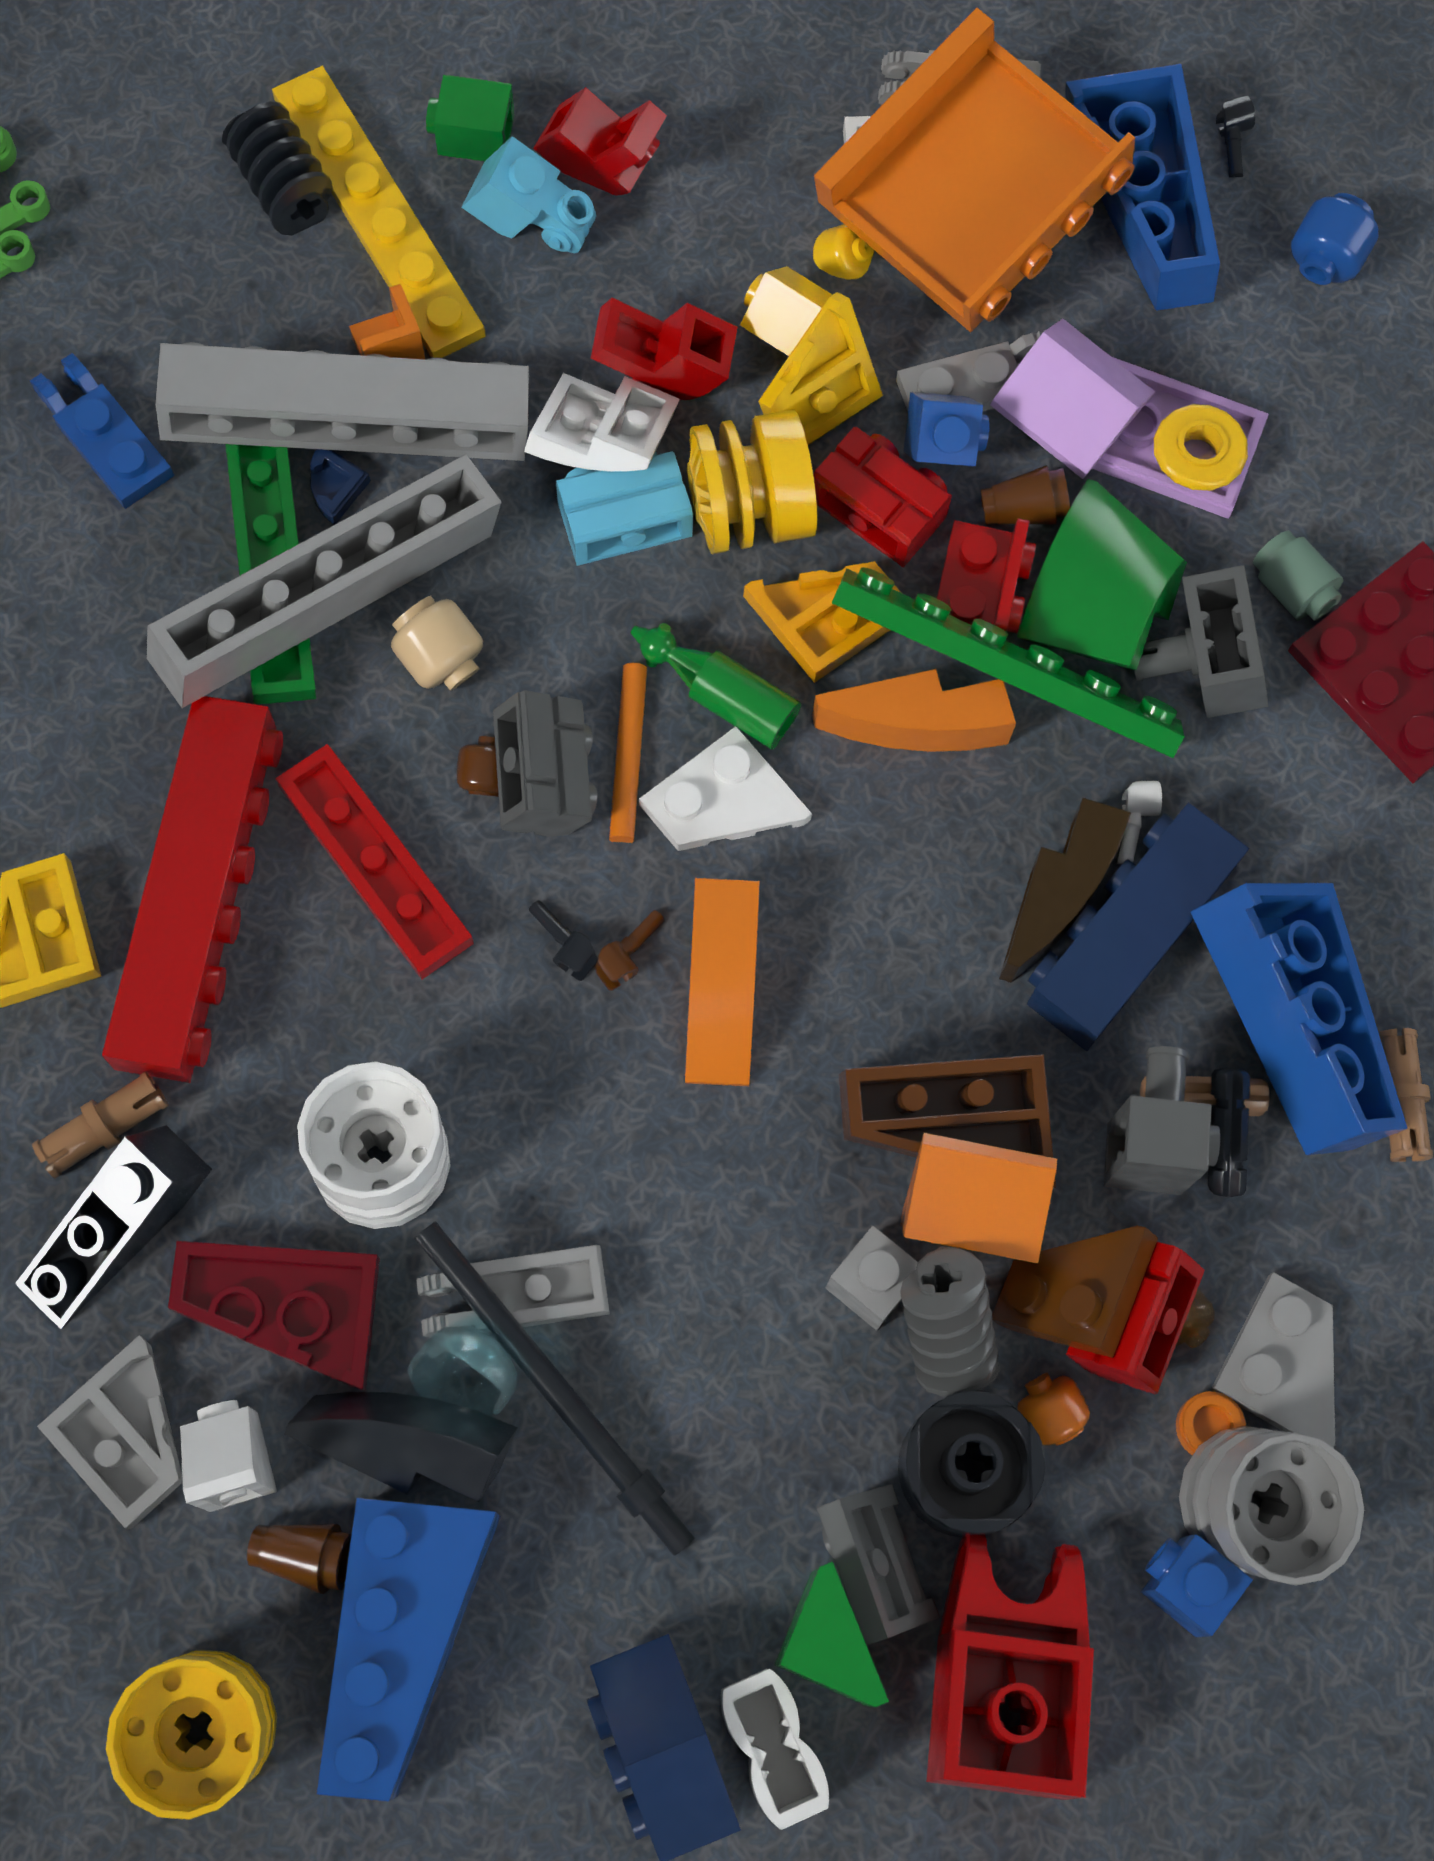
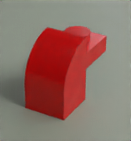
(598, 145)
(678, 356)

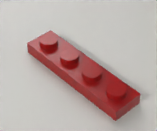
(375, 861)

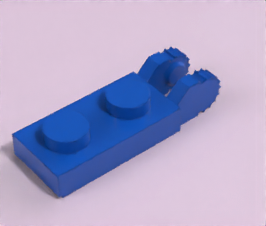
(105, 435)

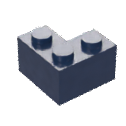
(660, 1750)

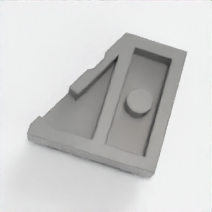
(1285, 1361)
(120, 1435)

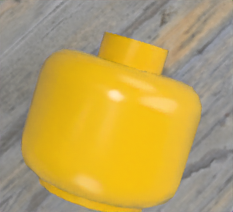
(842, 253)

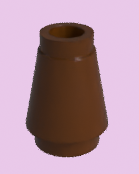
(1033, 496)
(302, 1554)

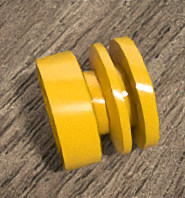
(753, 481)
(150, 1729)

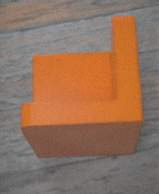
(392, 333)

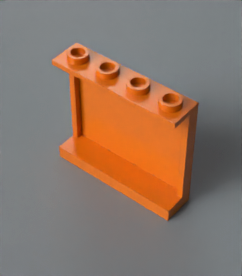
(972, 174)

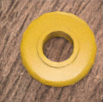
(1202, 424)

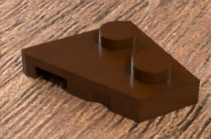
(1078, 1290)

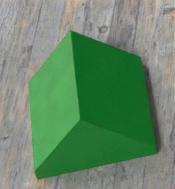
(828, 1644)

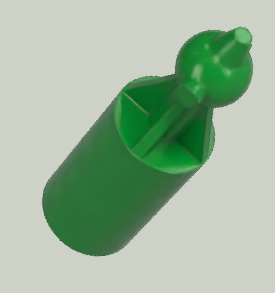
(723, 686)

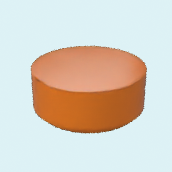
(1206, 1416)

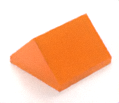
(979, 1198)

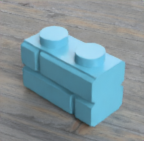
(624, 509)

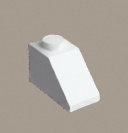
(224, 1457)

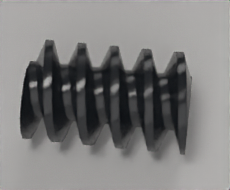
(279, 167)

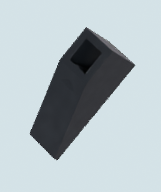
(112, 1220)

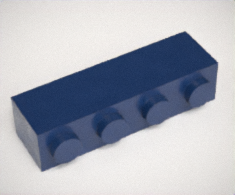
(1135, 926)

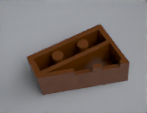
(967, 1100)

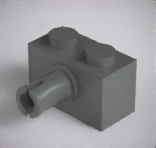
(1217, 646)
(1160, 1138)

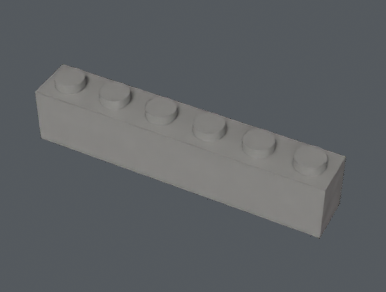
(342, 402)
(321, 581)

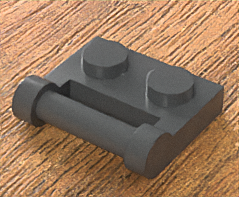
(875, 1564)

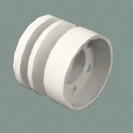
(365, 1109)

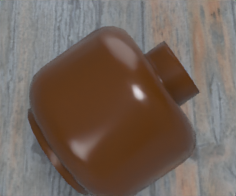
(478, 767)

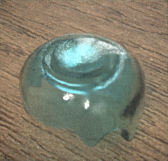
(439, 1365)

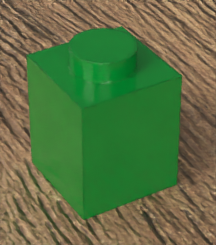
(470, 117)

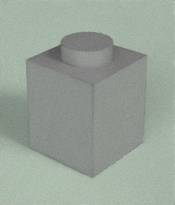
(872, 1277)

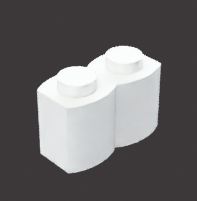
(780, 1765)

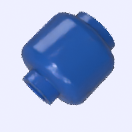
(1334, 239)

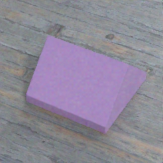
(1071, 397)

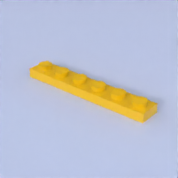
(380, 213)

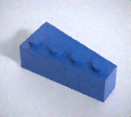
(1164, 203)
(1305, 1010)
(397, 1626)

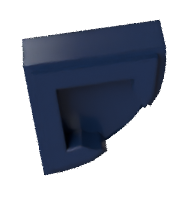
(335, 483)

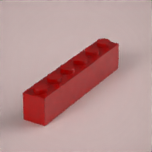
(192, 890)

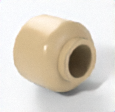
(437, 643)

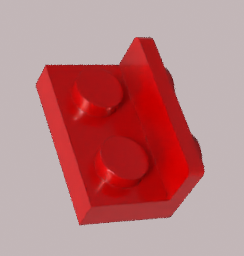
(984, 572)

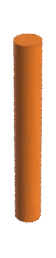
(628, 753)

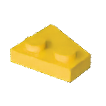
(826, 372)

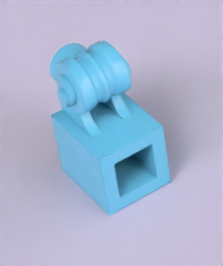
(523, 189)

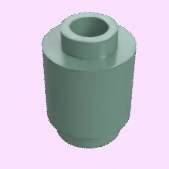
(1298, 576)

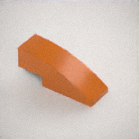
(918, 715)
(722, 982)

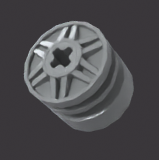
(1307, 1508)

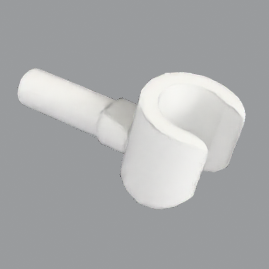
(1143, 799)

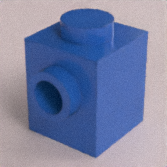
(945, 429)
(1194, 1584)

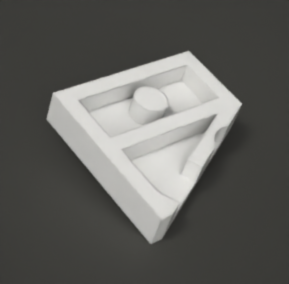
(723, 795)

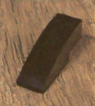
(1063, 884)

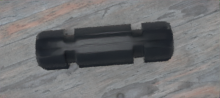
(1230, 1089)

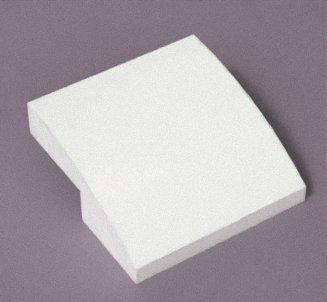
(600, 428)

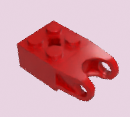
(1017, 1652)

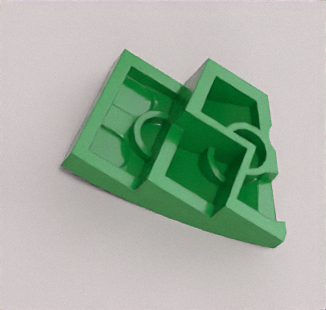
(1102, 583)

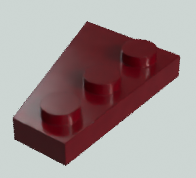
(283, 1300)

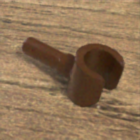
(615, 957)

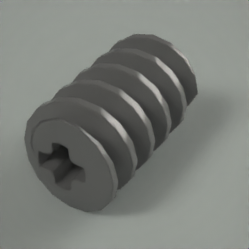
(950, 1323)

